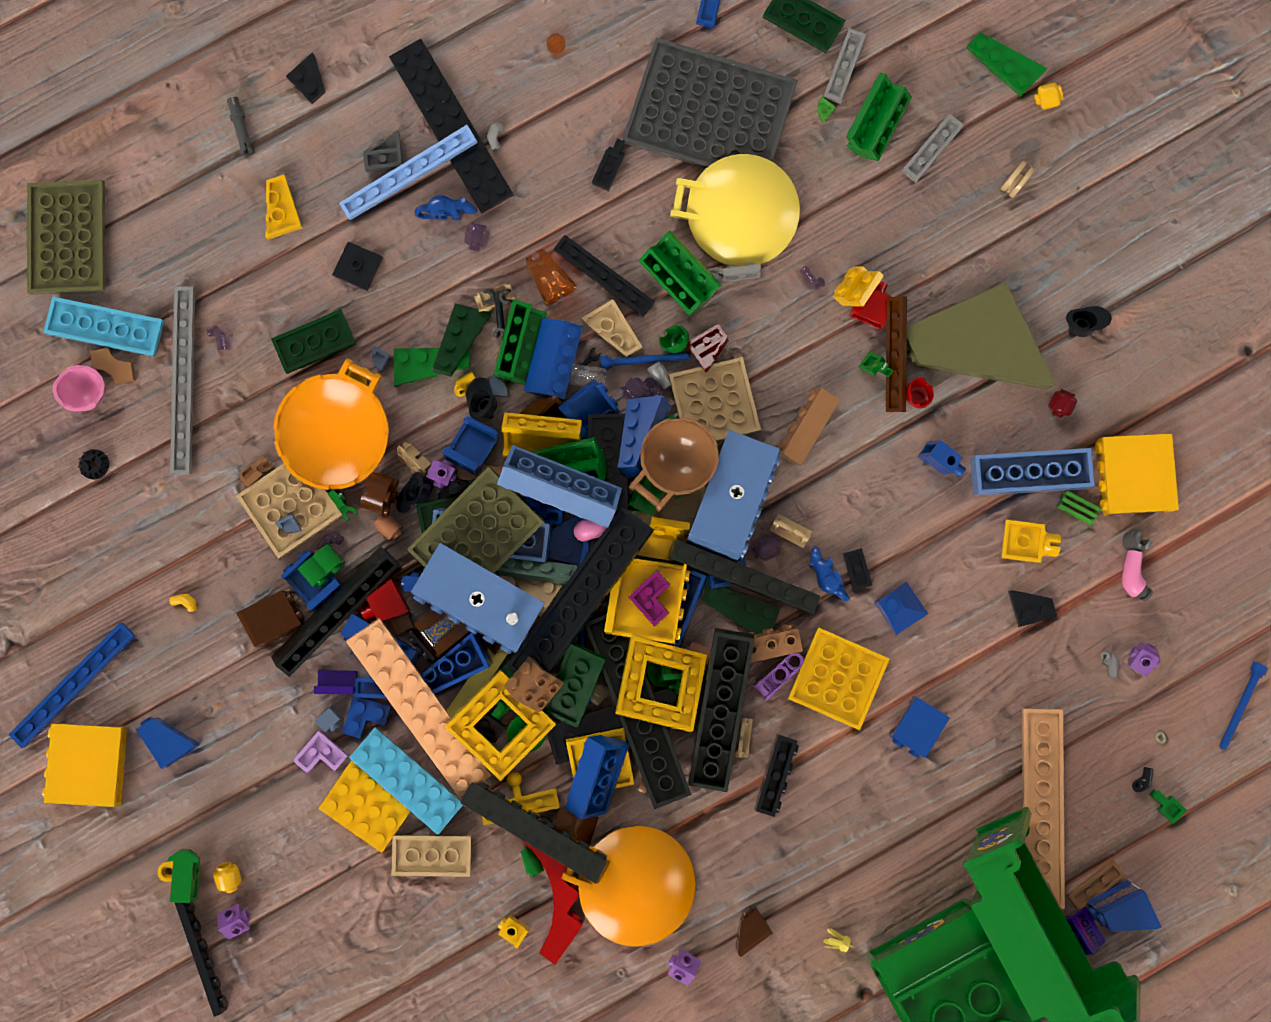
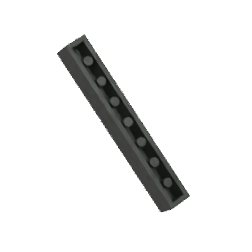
(743, 576)
(334, 611)
(535, 831)

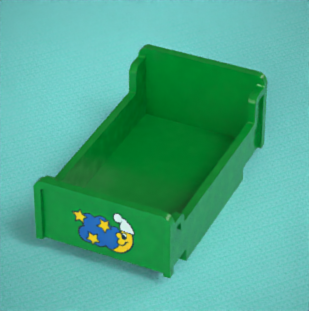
(1035, 935)
(946, 972)

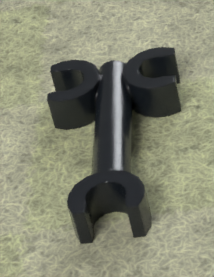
(499, 298)

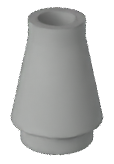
(659, 375)

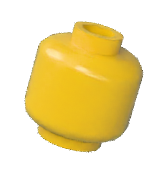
(1048, 96)
(227, 877)

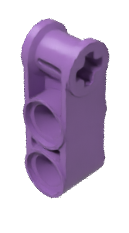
(770, 681)

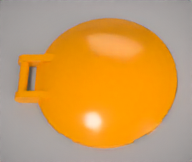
(332, 429)
(643, 888)

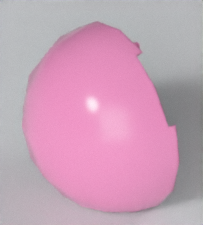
(79, 388)

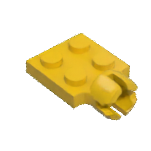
(1028, 542)

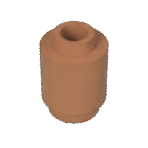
(389, 527)

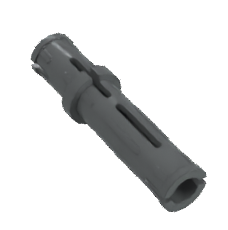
(238, 117)

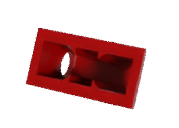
(875, 309)
(386, 603)

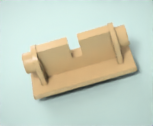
(481, 297)
(407, 455)
(790, 530)
(743, 738)

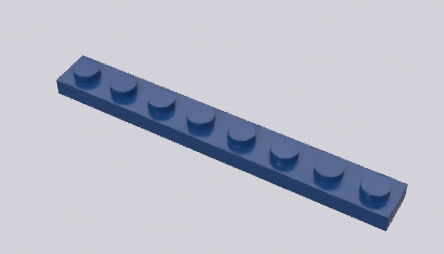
(72, 685)

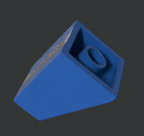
(1123, 909)

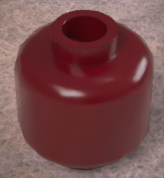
(1062, 403)

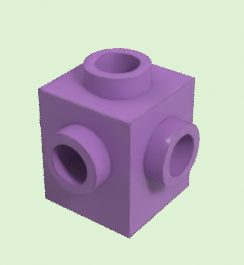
(436, 471)
(1144, 658)
(233, 921)
(683, 967)

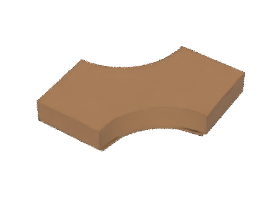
(105, 361)

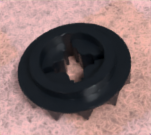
(96, 472)

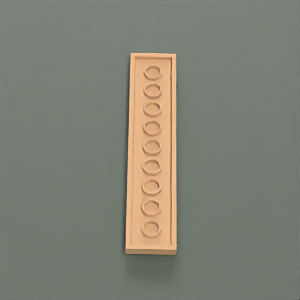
(416, 705)
(1045, 793)

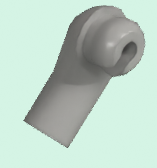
(492, 135)
(1112, 663)

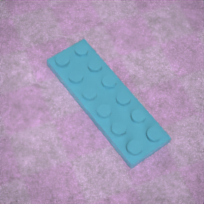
(103, 326)
(406, 780)

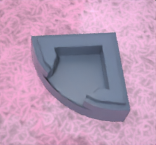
(380, 358)
(498, 387)
(289, 524)

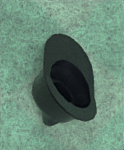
(1086, 320)
(480, 399)
(414, 492)

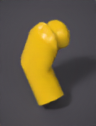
(462, 382)
(184, 599)

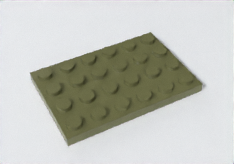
(66, 237)
(481, 525)

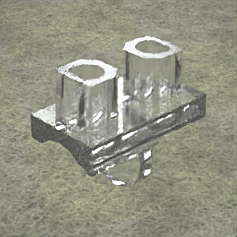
(584, 374)

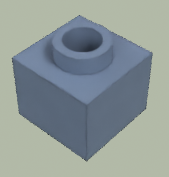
(329, 720)

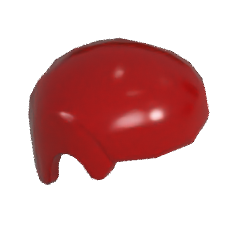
(919, 393)

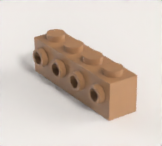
(808, 426)
(776, 643)

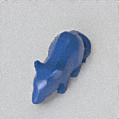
(442, 206)
(827, 579)

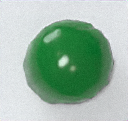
(675, 339)

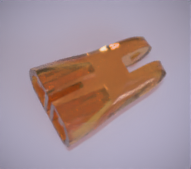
(549, 278)

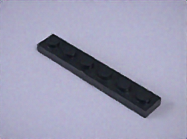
(604, 276)
(202, 960)

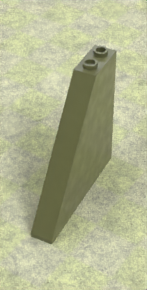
(980, 340)

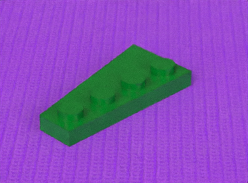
(1007, 64)
(417, 364)

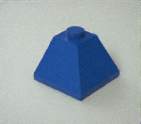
(901, 608)

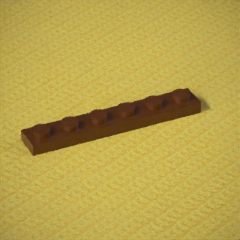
(896, 353)

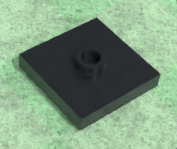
(357, 266)

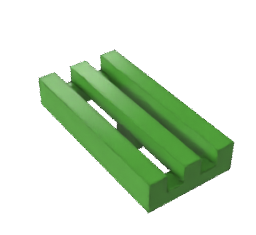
(1082, 501)

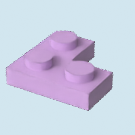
(320, 748)

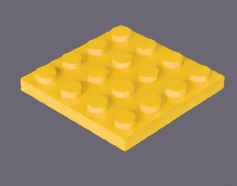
(838, 678)
(364, 807)

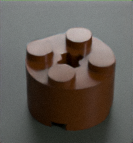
(379, 493)

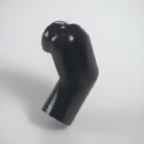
(1143, 782)

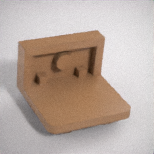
(533, 685)

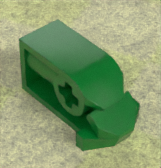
(185, 876)

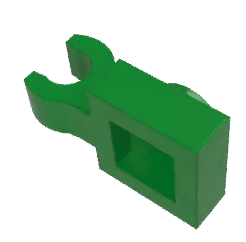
(873, 363)
(339, 500)
(1169, 807)

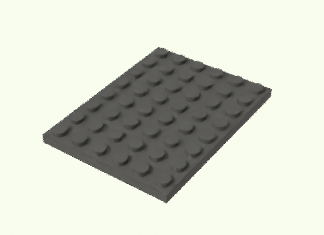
(707, 106)

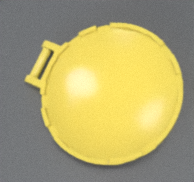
(740, 209)

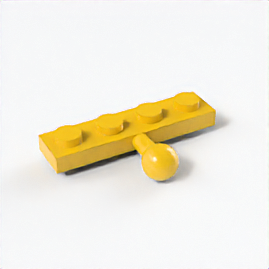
(535, 802)

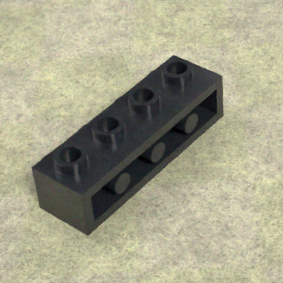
(775, 775)

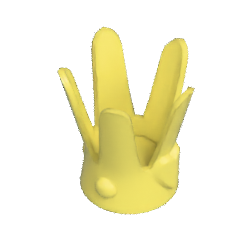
(842, 944)

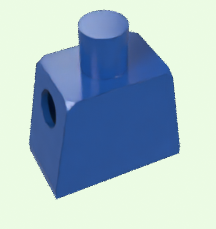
(942, 458)

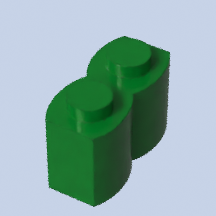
(321, 566)

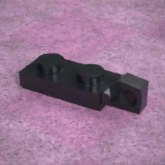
(609, 166)

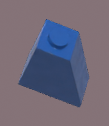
(165, 741)

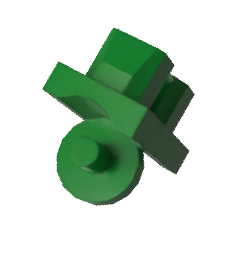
(667, 676)

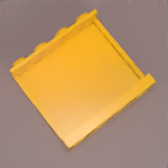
(1137, 474)
(628, 621)
(85, 765)

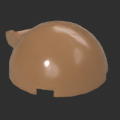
(676, 459)

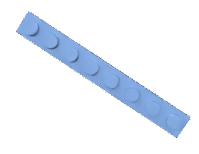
(408, 172)

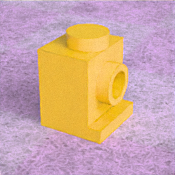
(519, 927)

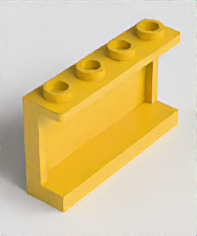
(538, 432)

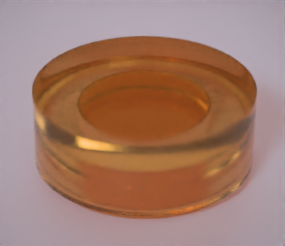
(555, 43)

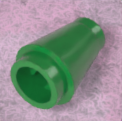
(531, 862)

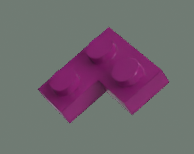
(646, 598)

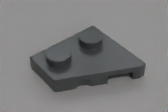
(384, 155)

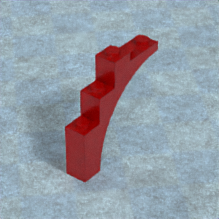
(564, 923)

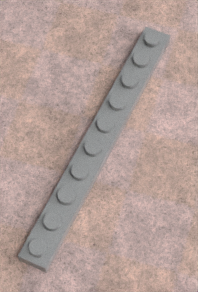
(182, 381)

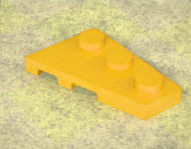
(281, 209)

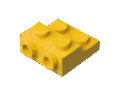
(857, 286)

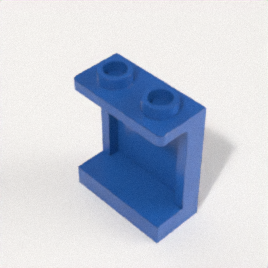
(588, 400)
(472, 445)
(311, 595)
(919, 728)

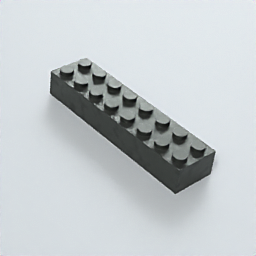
(721, 709)

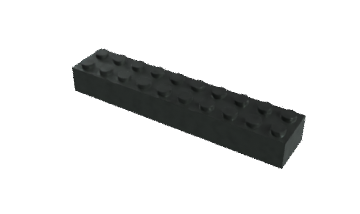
(647, 740)

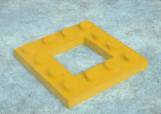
(629, 699)
(497, 761)

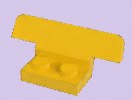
(661, 539)

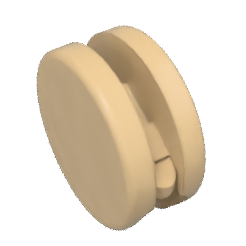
(1017, 180)

